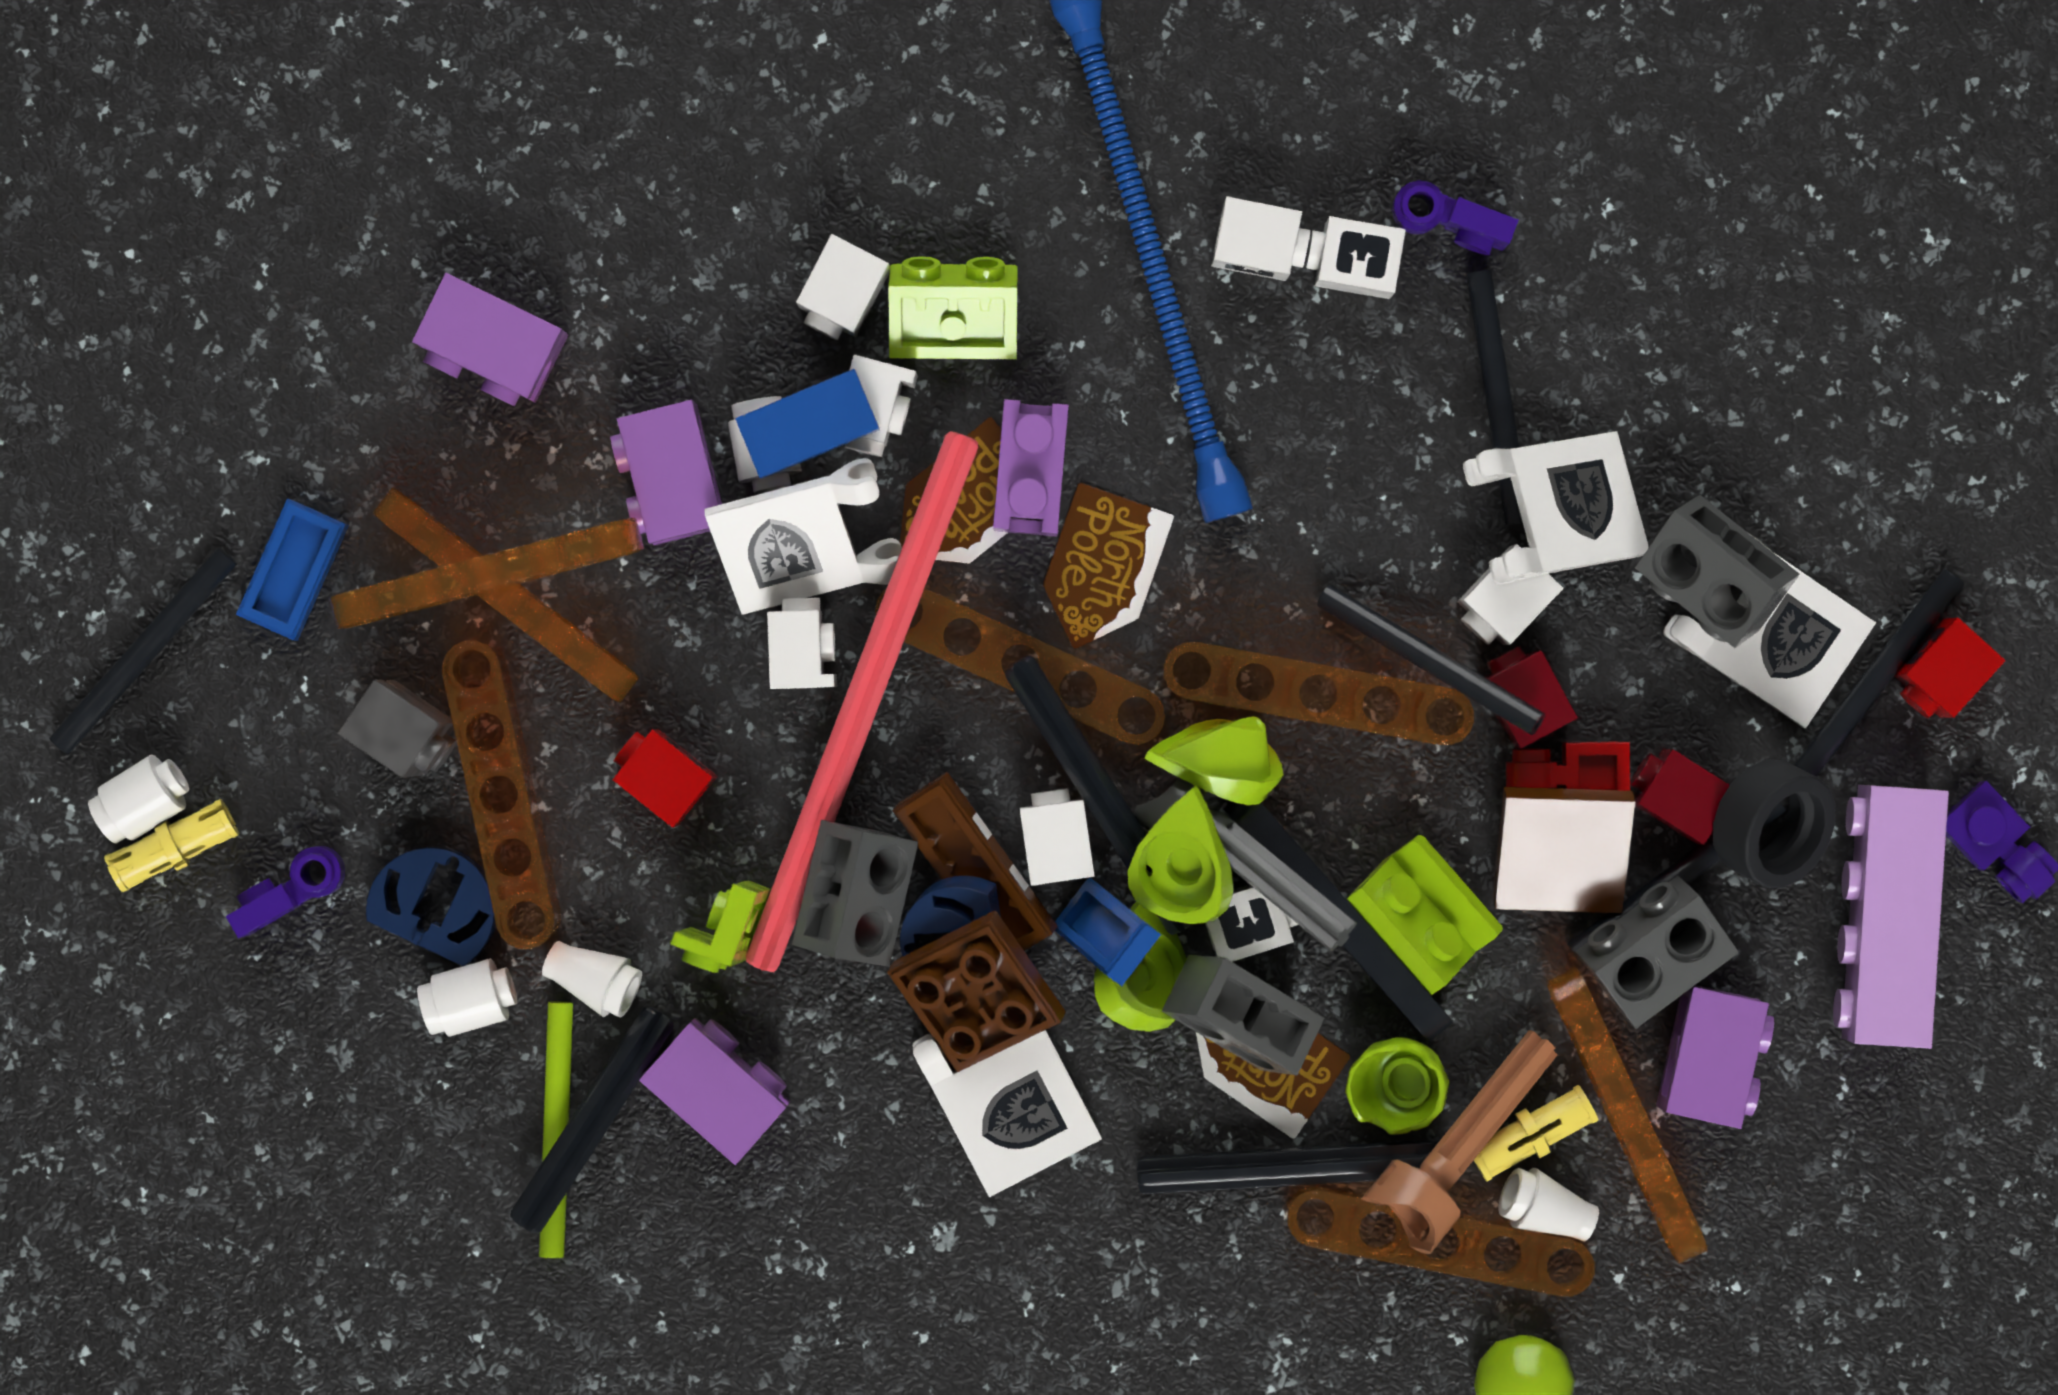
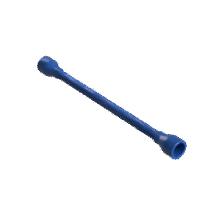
(1219, 483)

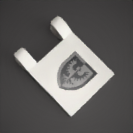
(1571, 504)
(798, 541)
(1794, 653)
(1010, 1109)

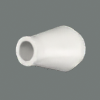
(596, 978)
(1545, 1206)

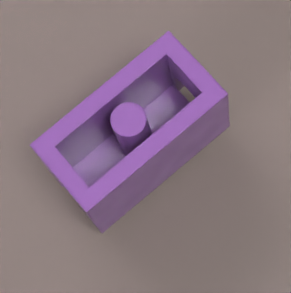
(489, 339)
(1030, 468)
(669, 471)
(1715, 1056)
(717, 1088)

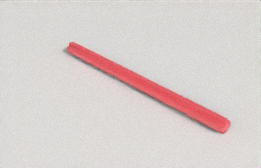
(863, 696)

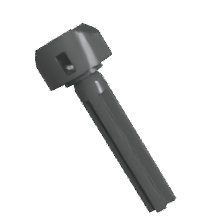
(1261, 869)

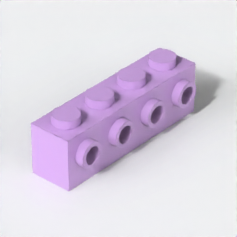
(1892, 916)

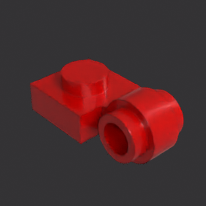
(1582, 767)

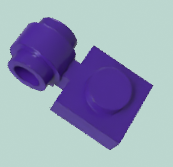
(1475, 225)
(1986, 829)
(267, 903)

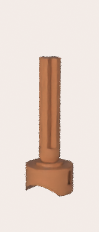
(1421, 1193)

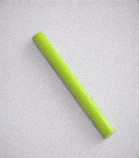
(556, 1111)

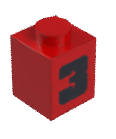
(1947, 669)
(662, 775)

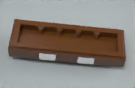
(962, 845)

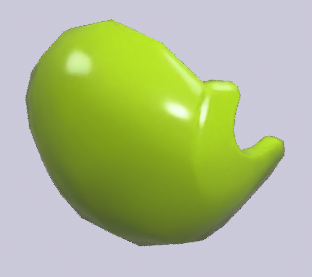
(1397, 1085)
(1524, 1368)

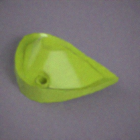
(1222, 759)
(1188, 865)
(1145, 992)

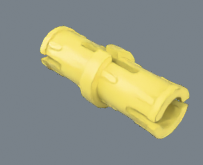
(171, 845)
(1571, 1113)

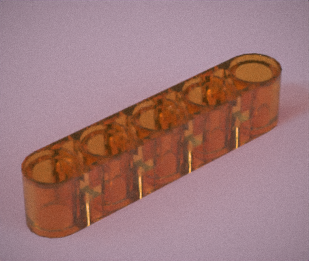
(1348, 688)
(479, 769)

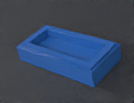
(807, 424)
(292, 569)
(1106, 931)

